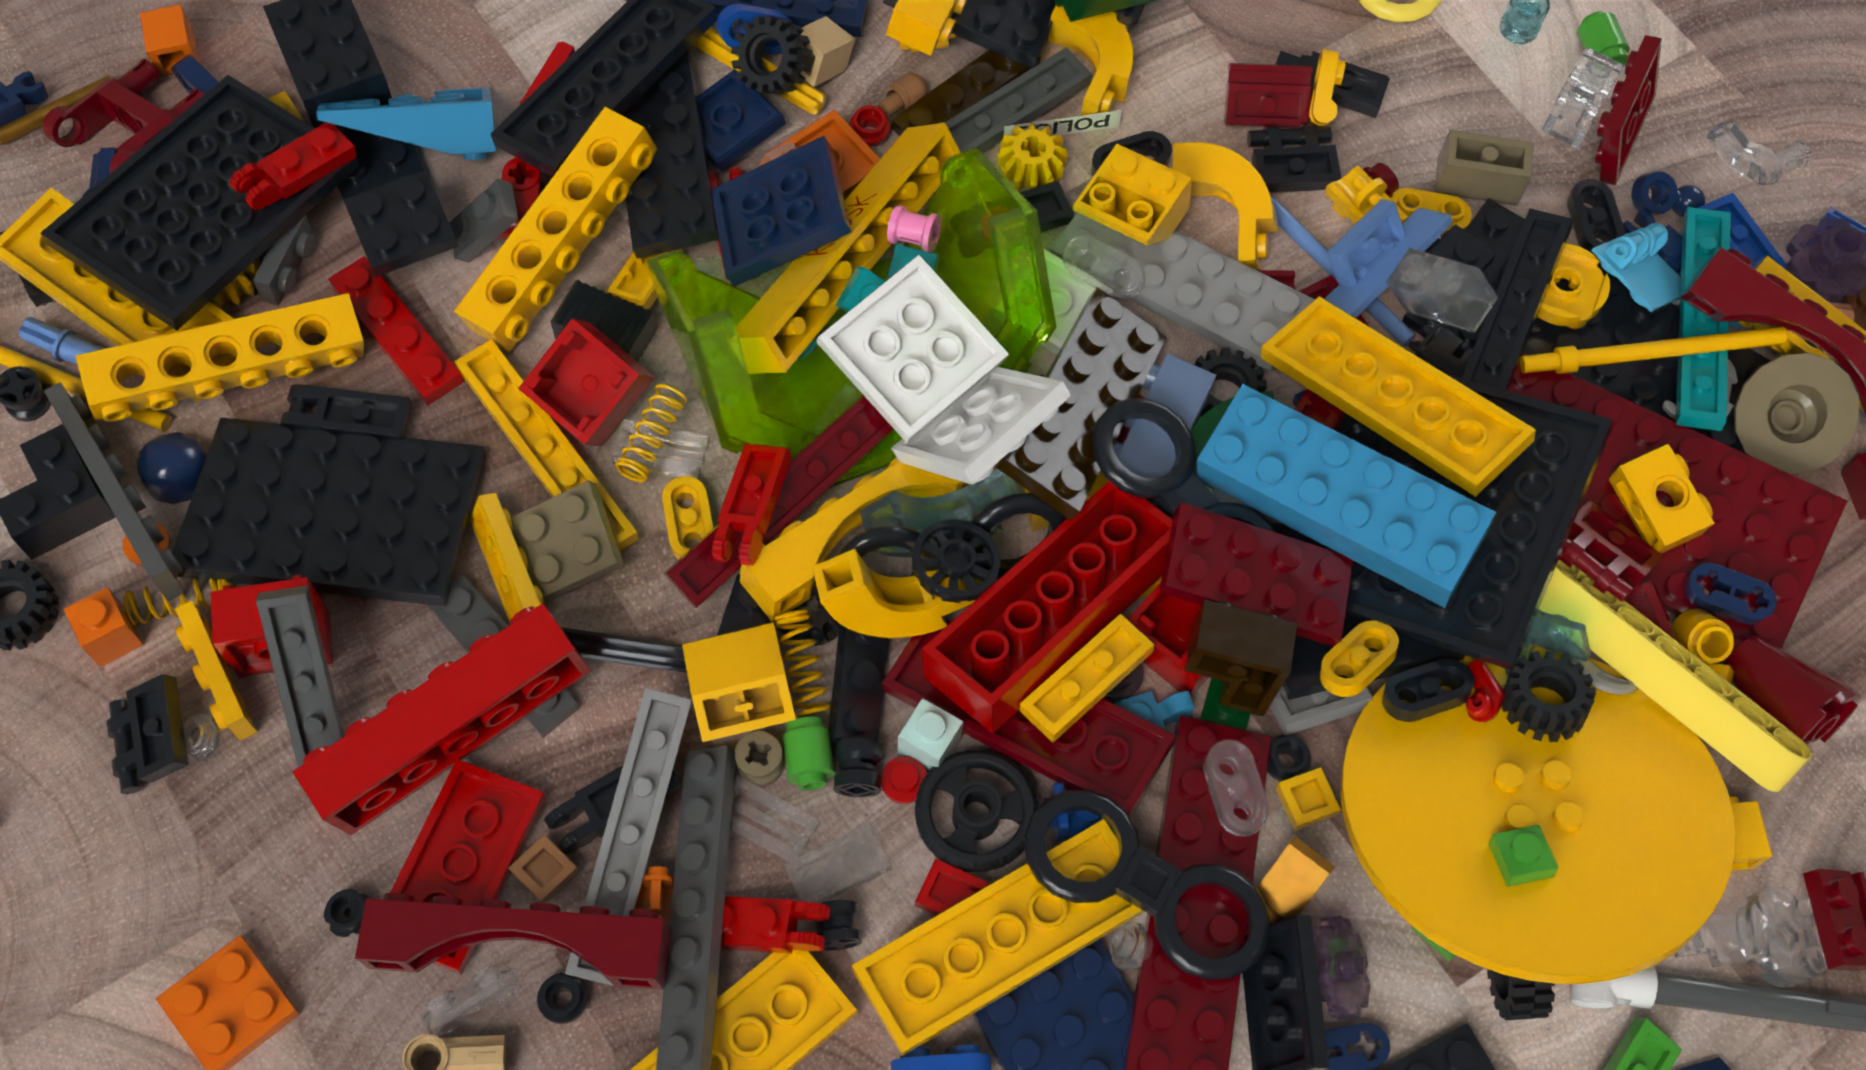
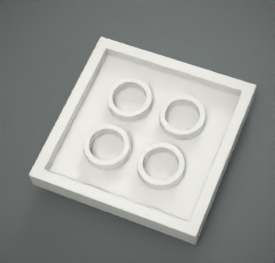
(912, 348)
(984, 425)

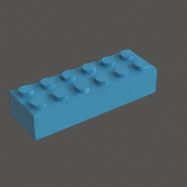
(1344, 495)

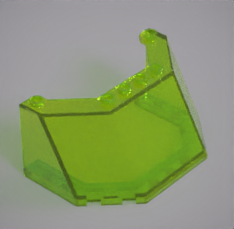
(987, 258)

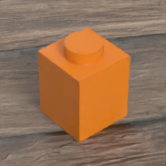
(167, 37)
(103, 627)

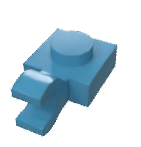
(1159, 713)

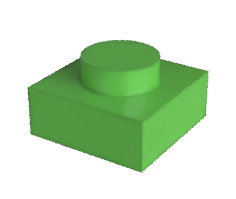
(1523, 855)

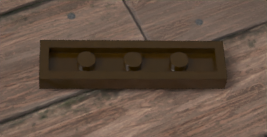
(961, 91)

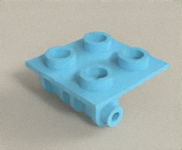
(1640, 268)

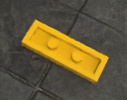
(504, 559)
(213, 672)
(1086, 678)

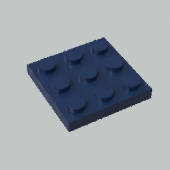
(779, 211)
(1063, 1017)

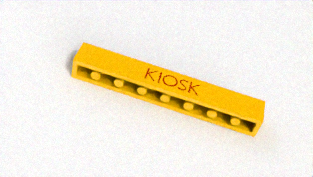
(809, 288)

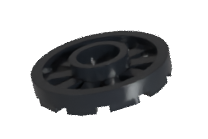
(955, 560)

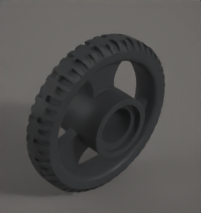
(951, 777)

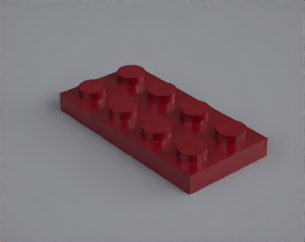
(1257, 572)

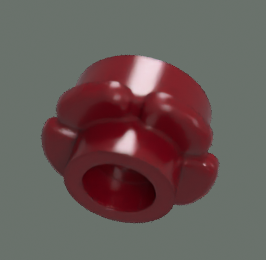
(1386, 174)

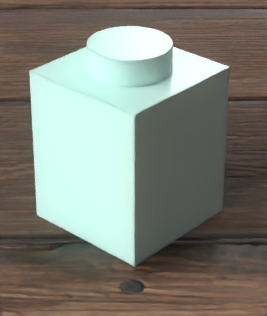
(929, 735)

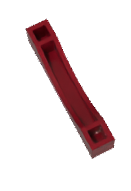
(1734, 291)
(413, 935)

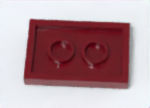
(1630, 107)

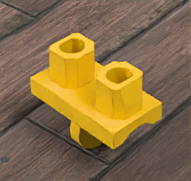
(1357, 195)

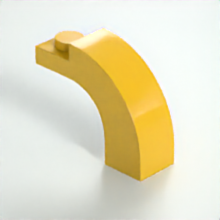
(1107, 49)
(1232, 178)
(880, 603)

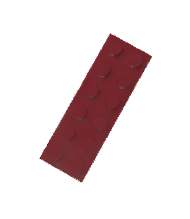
(1100, 752)

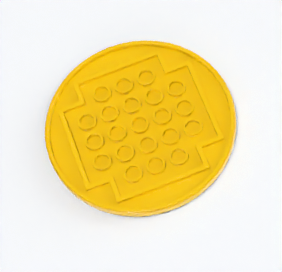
(1623, 807)

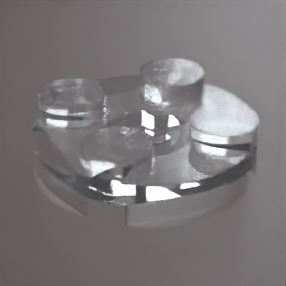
(1786, 960)

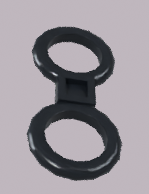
(1175, 487)
(986, 519)
(1147, 884)

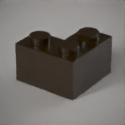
(1244, 651)

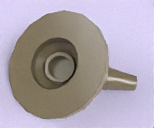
(1797, 412)

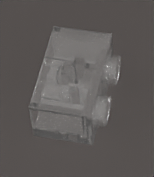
(1582, 97)
(1442, 290)

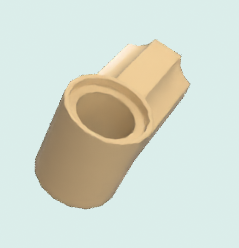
(459, 1052)

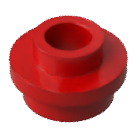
(870, 117)

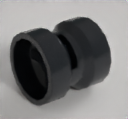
(858, 767)

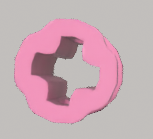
(914, 228)

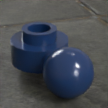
(1665, 194)

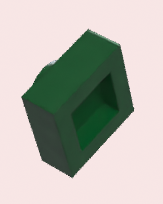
(1219, 714)

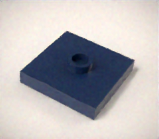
(735, 120)

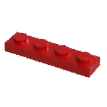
(397, 331)

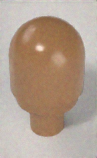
(903, 93)

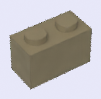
(1484, 167)

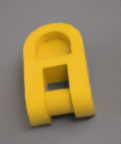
(1328, 73)

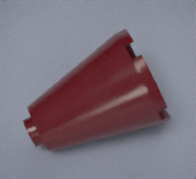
(1791, 689)

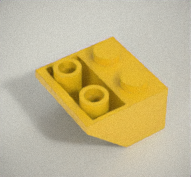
(1136, 196)
(738, 682)

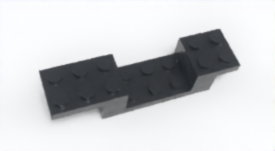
(389, 190)

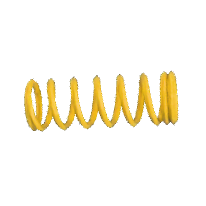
(642, 469)
(129, 597)
(782, 622)

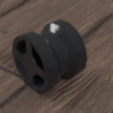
(14, 385)
(840, 927)

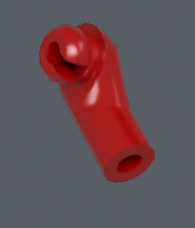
(1487, 695)

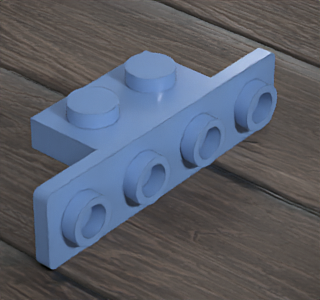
(1374, 249)

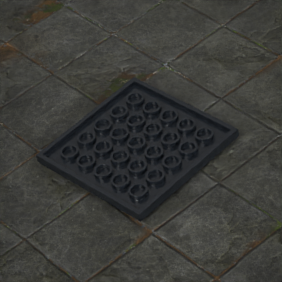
(1512, 568)

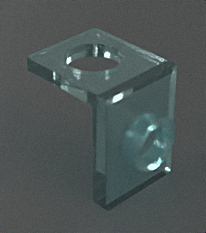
(1557, 635)

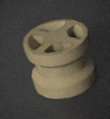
(762, 769)

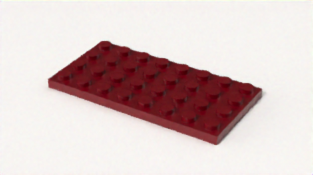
(1762, 516)

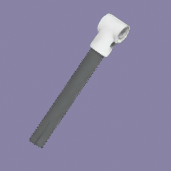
(1720, 996)

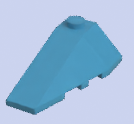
(449, 122)

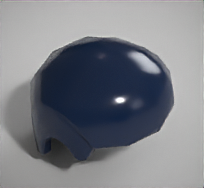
(171, 466)

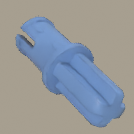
(62, 344)

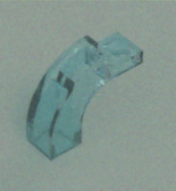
(922, 512)

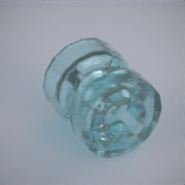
(1523, 20)

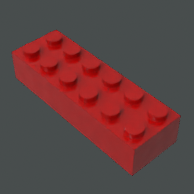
(1049, 605)
(440, 720)

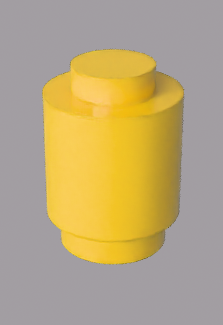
(1704, 635)

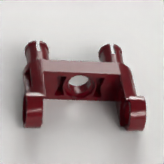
(122, 103)

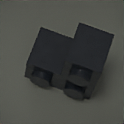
(60, 502)

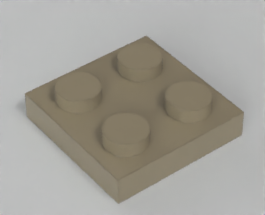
(567, 540)

